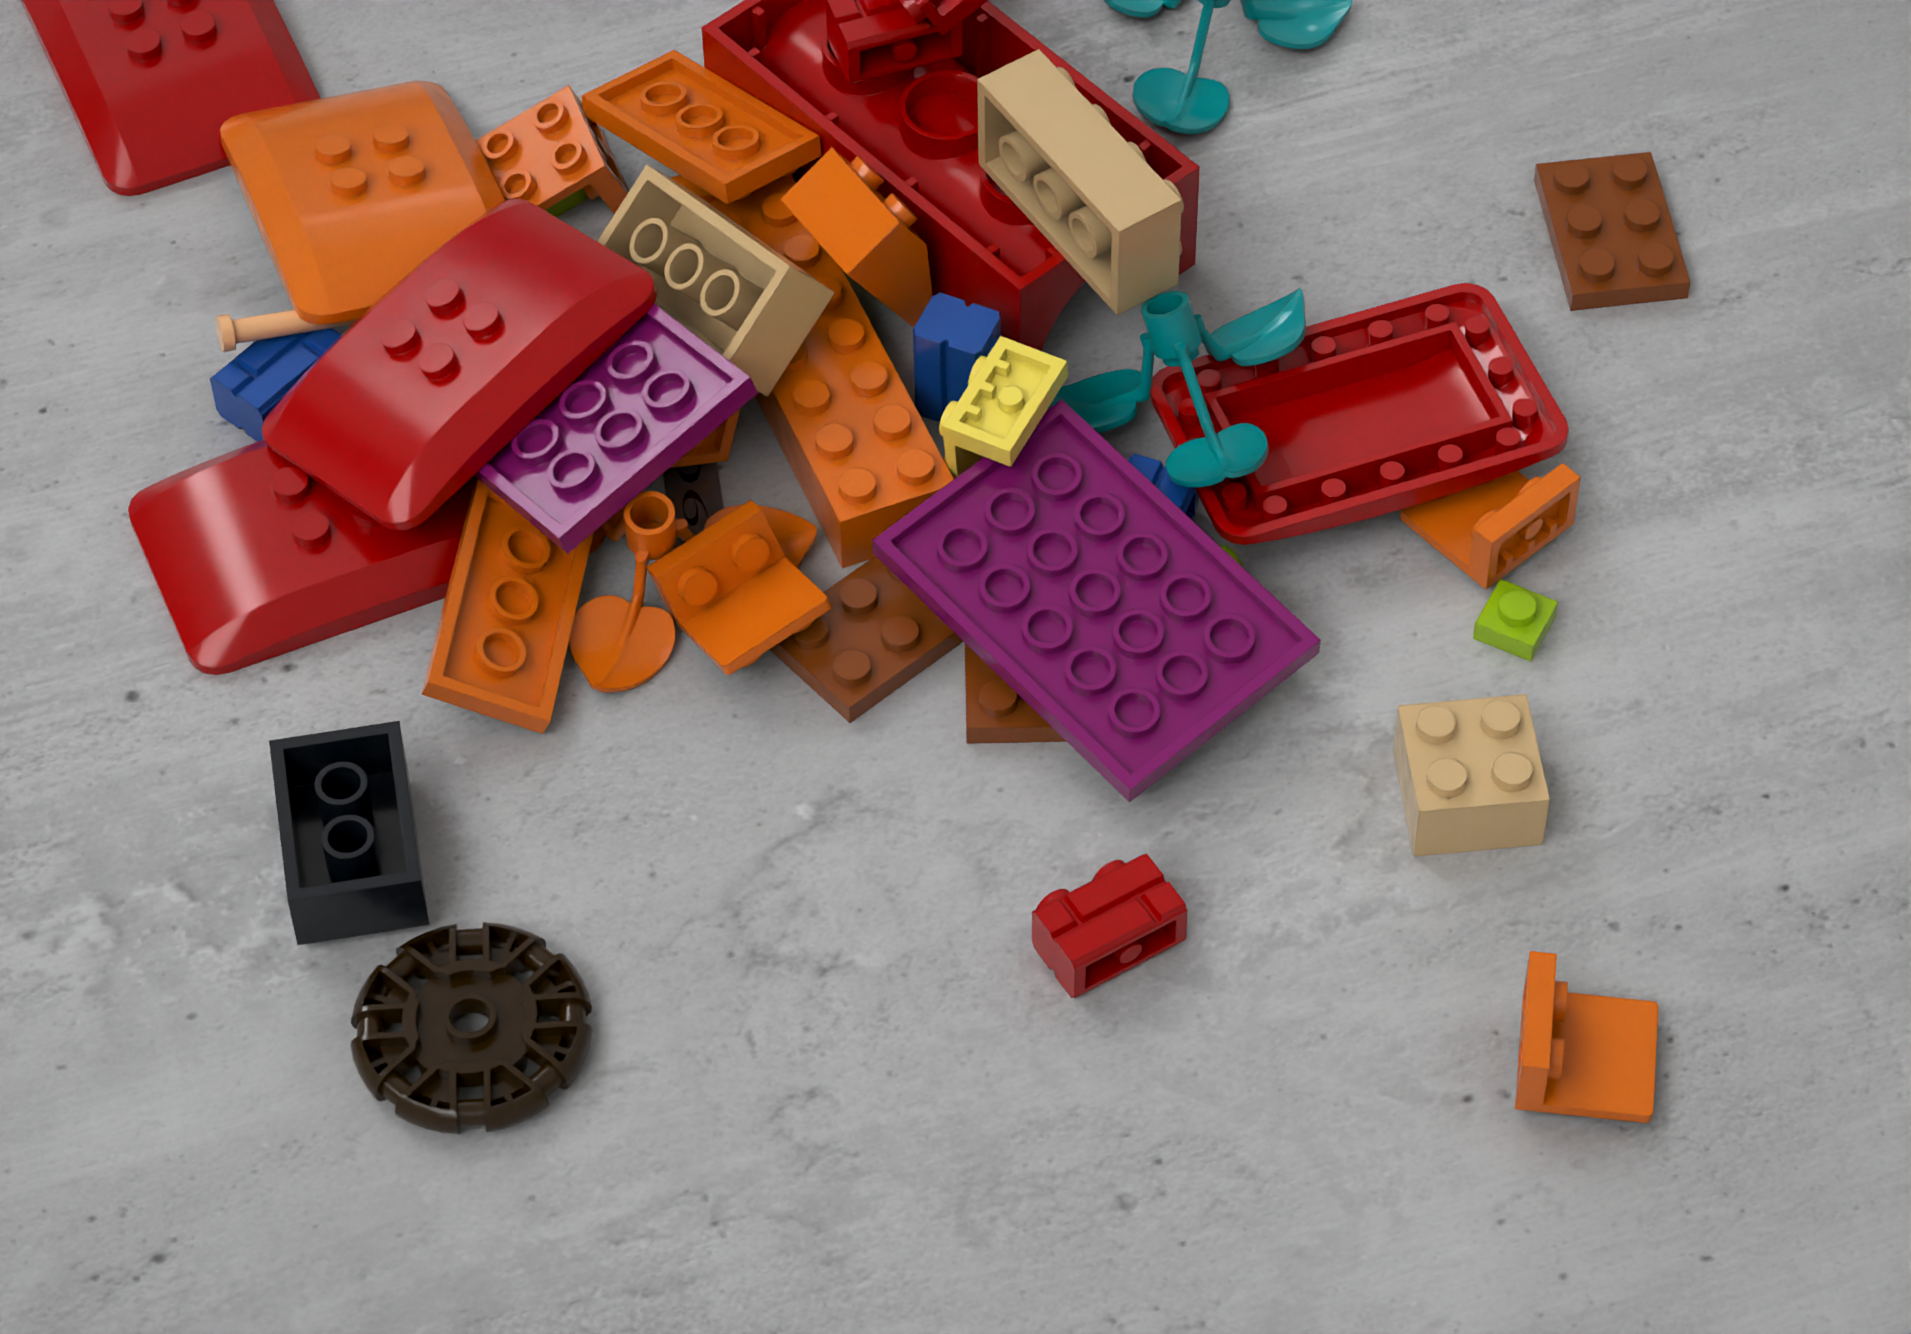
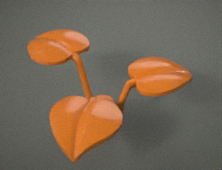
(628, 644)

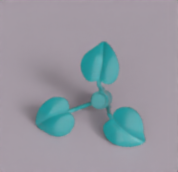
(1199, 104)
(1174, 336)

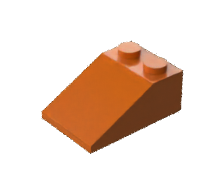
(864, 232)

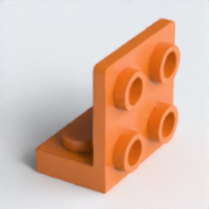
(553, 154)
(1497, 522)
(736, 589)
(1584, 1050)

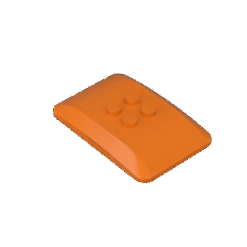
(357, 190)

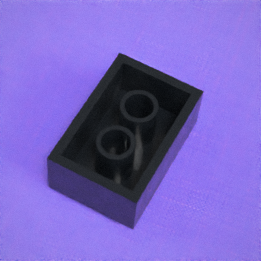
(348, 833)

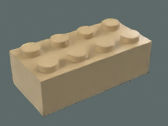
(1079, 181)
(717, 276)

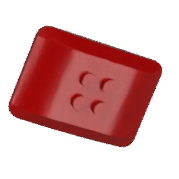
(164, 77)
(456, 362)
(1371, 415)
(276, 561)

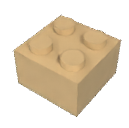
(1470, 775)

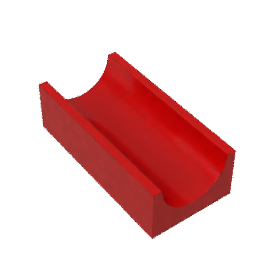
(924, 144)

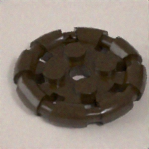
(486, 1057)

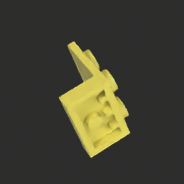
(1000, 405)

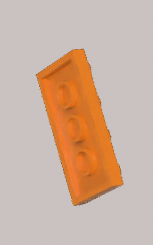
(701, 126)
(505, 616)

